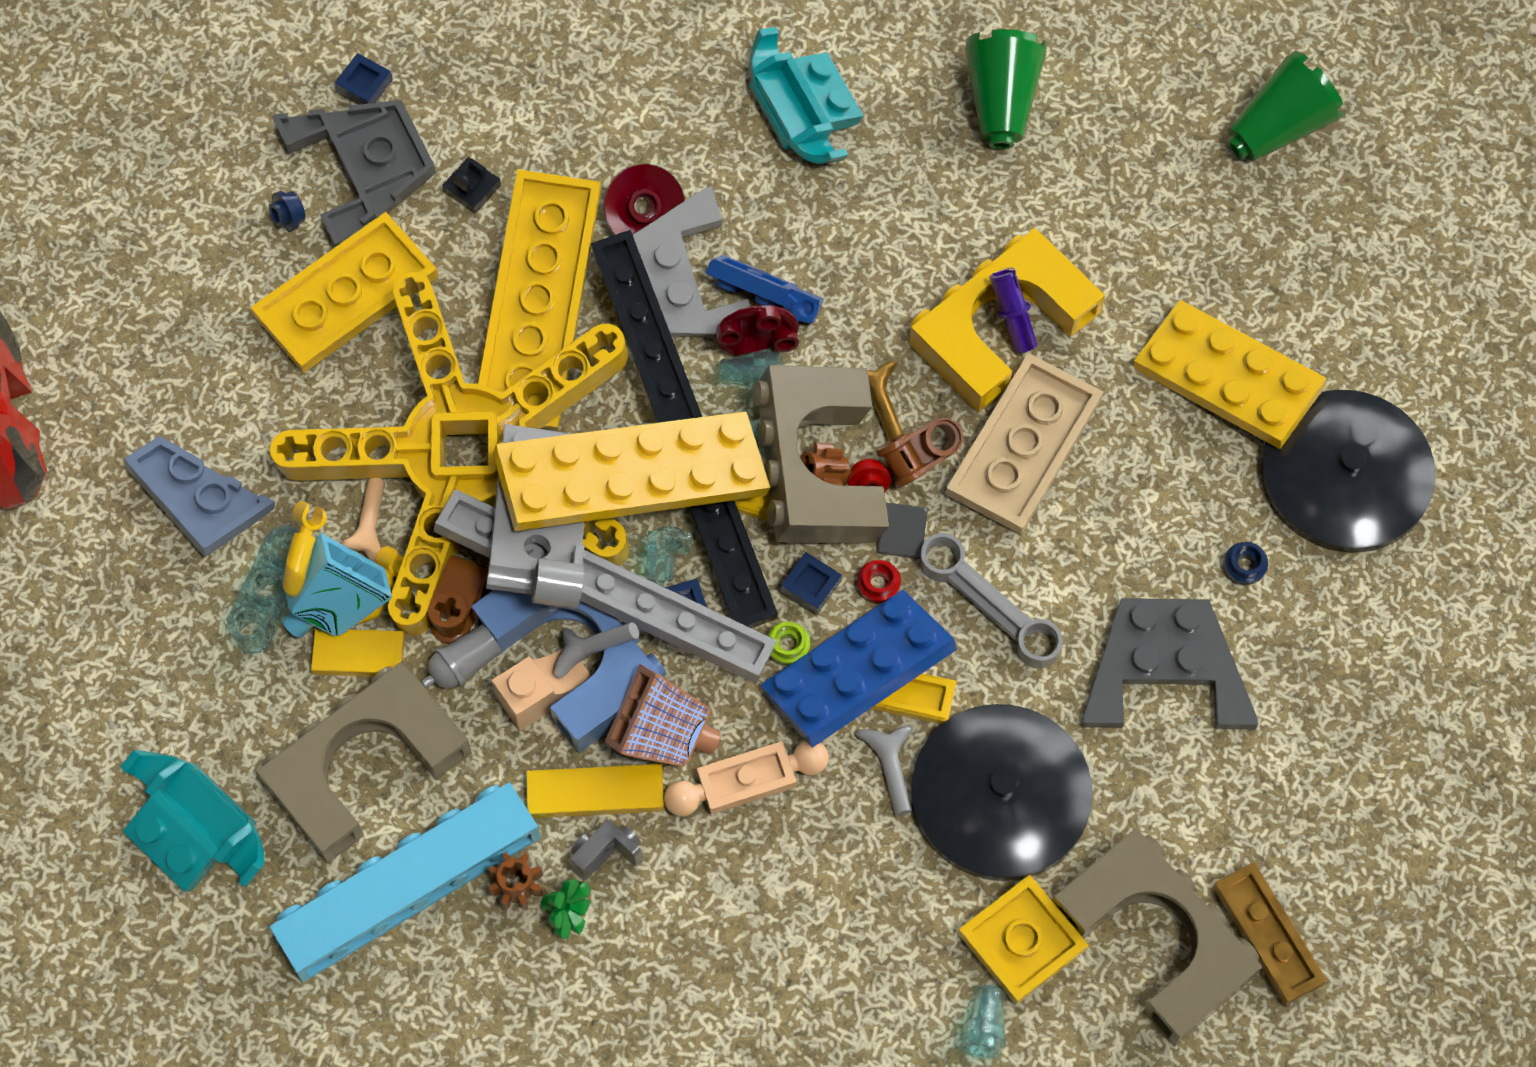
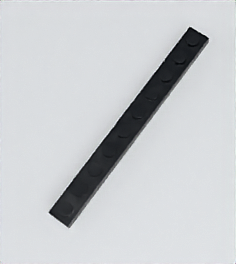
(674, 400)

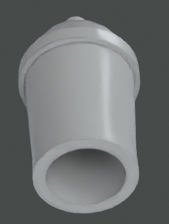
(461, 658)

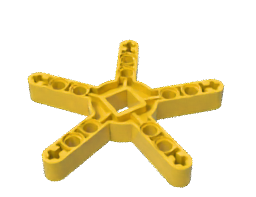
(453, 409)

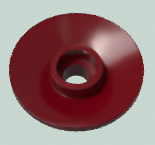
(641, 180)

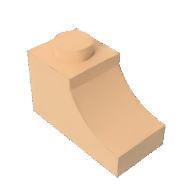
(532, 687)

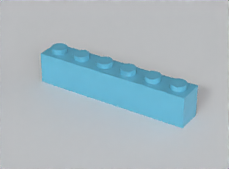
(405, 881)

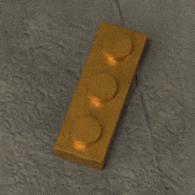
(1270, 932)

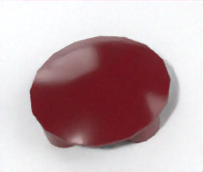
(757, 330)

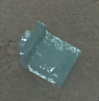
(666, 541)

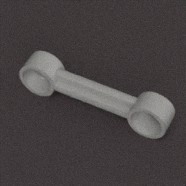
(990, 600)

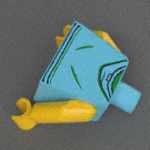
(330, 582)

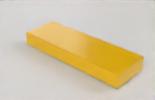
(595, 791)

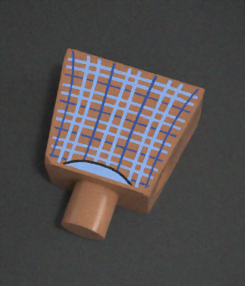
(661, 722)

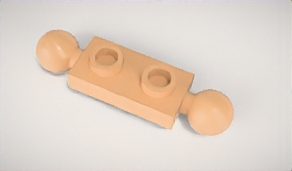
(745, 778)

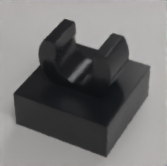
(471, 185)

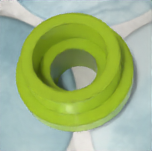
(793, 631)

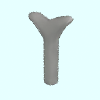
(579, 648)
(887, 748)

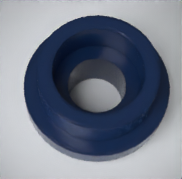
(287, 210)
(1248, 551)

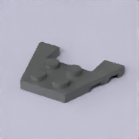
(377, 152)
(1168, 645)

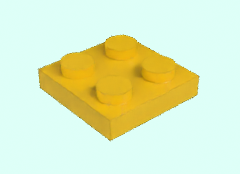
(1023, 939)

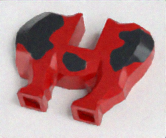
(20, 454)

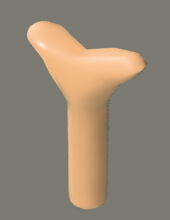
(365, 536)

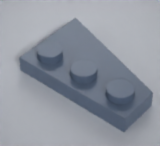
(195, 497)

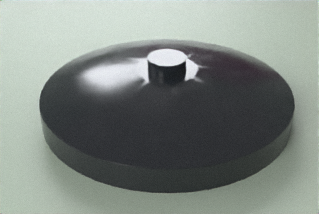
(1350, 473)
(1001, 792)

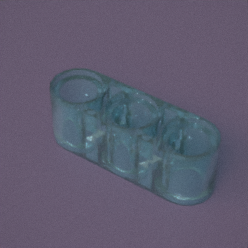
(263, 610)

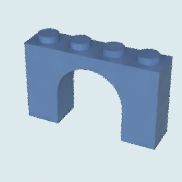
(591, 707)

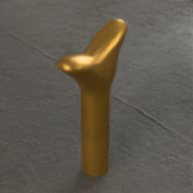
(877, 383)

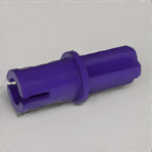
(1013, 309)

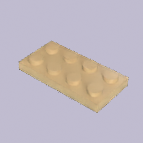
(1024, 443)

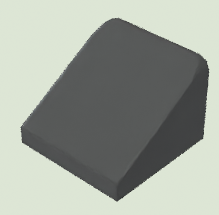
(905, 531)

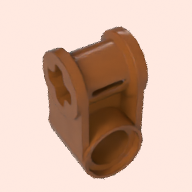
(913, 452)
(459, 588)

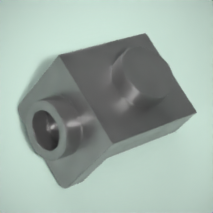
(593, 850)

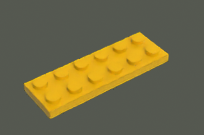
(539, 278)
(630, 470)

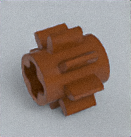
(827, 463)
(520, 892)

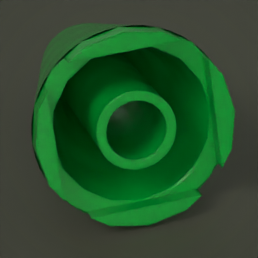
(1004, 82)
(1285, 109)

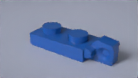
(767, 288)

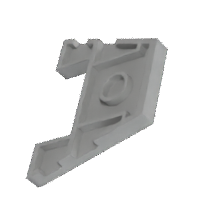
(670, 267)

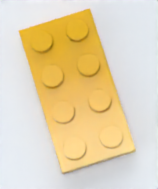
(340, 292)
(1230, 374)

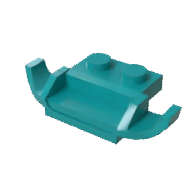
(801, 98)
(190, 822)

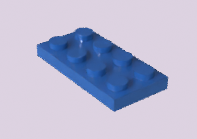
(858, 667)

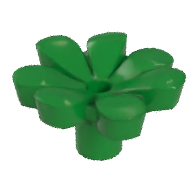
(566, 907)

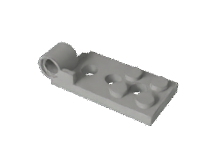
(551, 579)

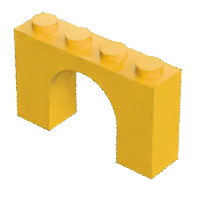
(947, 334)

